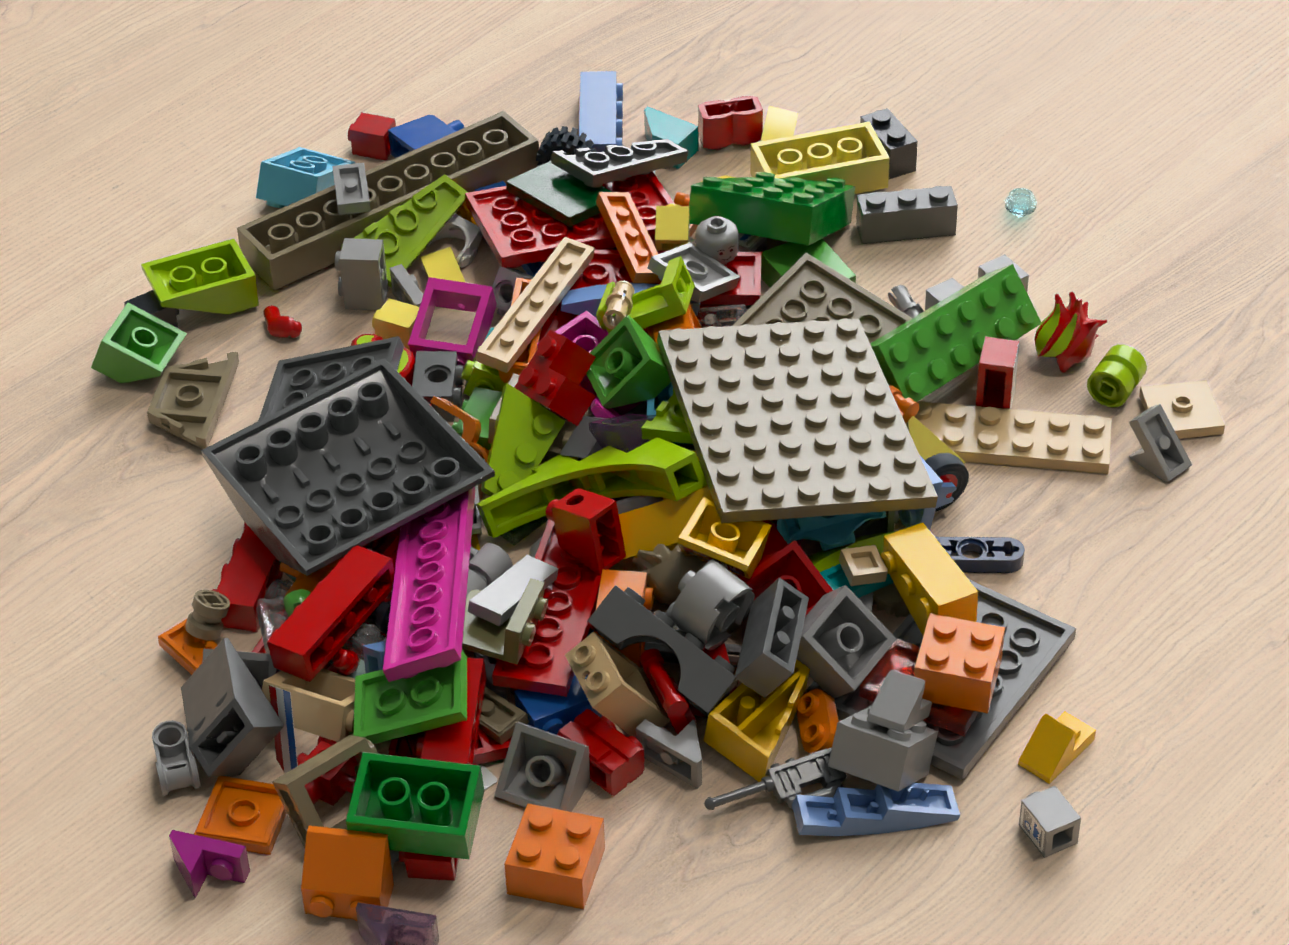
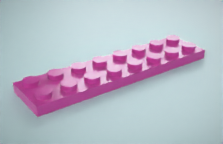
(430, 590)

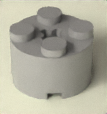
(711, 604)

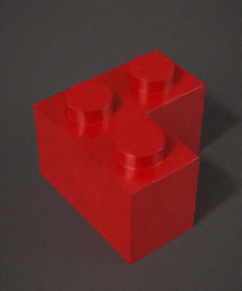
(555, 377)

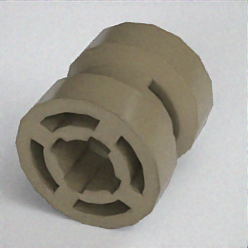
(207, 615)

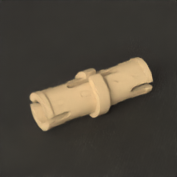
(618, 304)

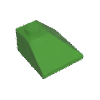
(137, 346)
(627, 366)

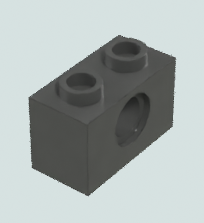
(439, 376)

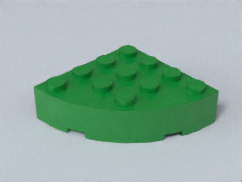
(774, 207)

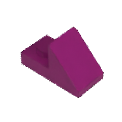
(205, 856)

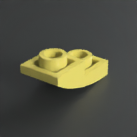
(778, 124)
(442, 265)

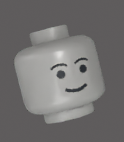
(718, 239)

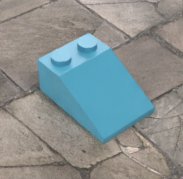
(296, 176)

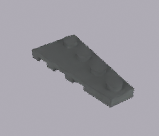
(620, 162)

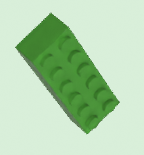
(952, 333)

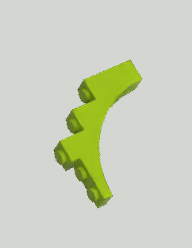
(649, 470)

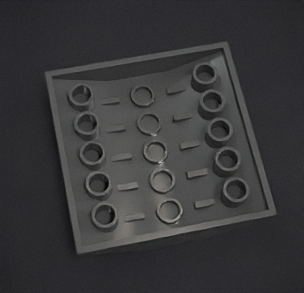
(343, 467)

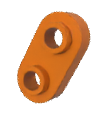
(817, 720)

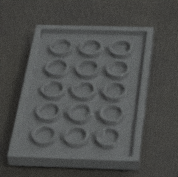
(1029, 651)

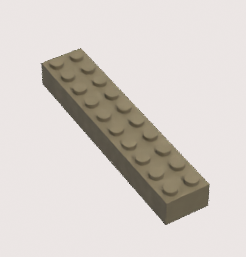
(311, 231)

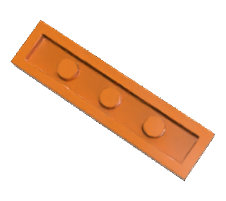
(628, 234)

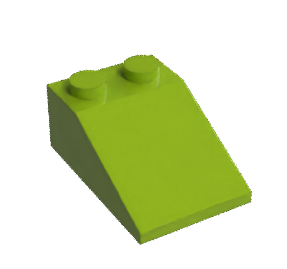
(204, 279)

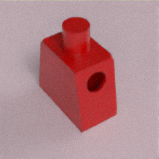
(588, 528)

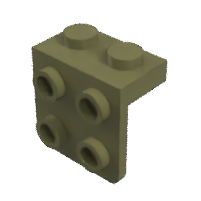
(510, 638)

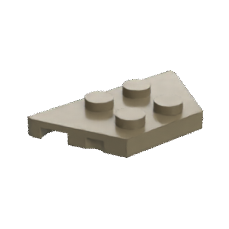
(192, 398)

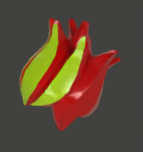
(1067, 333)

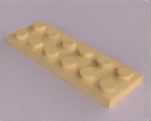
(1021, 436)

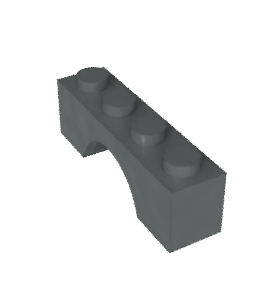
(626, 622)

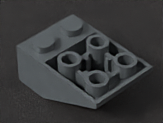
(227, 713)

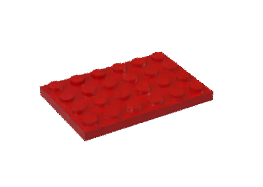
(528, 235)

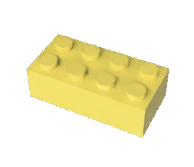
(838, 152)

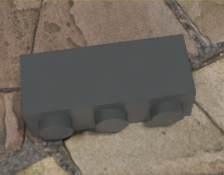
(906, 214)
(772, 638)

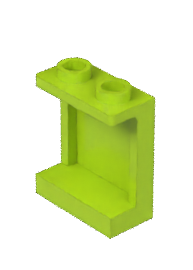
(658, 302)

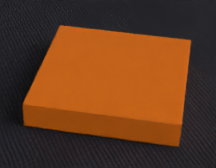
(243, 814)

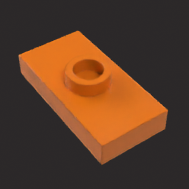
(184, 647)

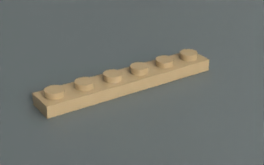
(535, 305)

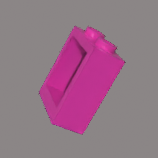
(454, 296)

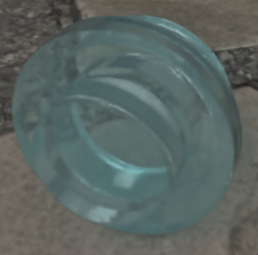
(1020, 202)

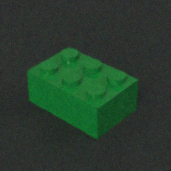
(418, 803)

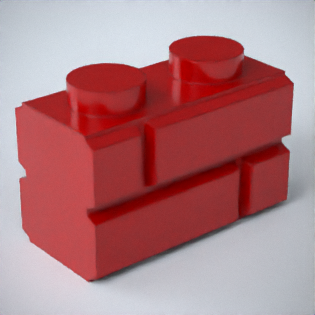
(612, 755)

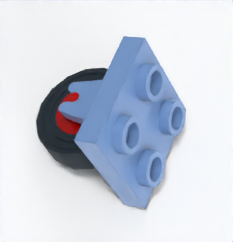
(949, 481)

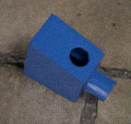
(419, 133)

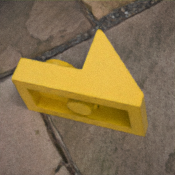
(1055, 745)

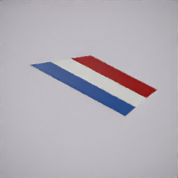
(285, 740)

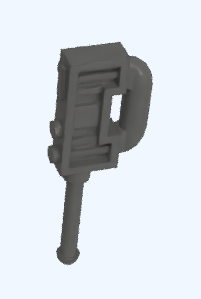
(788, 778)

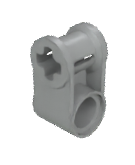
(174, 758)

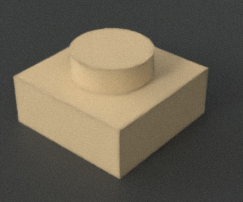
(863, 565)

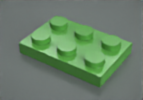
(409, 705)

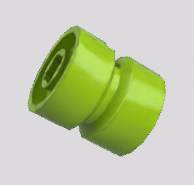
(1116, 375)

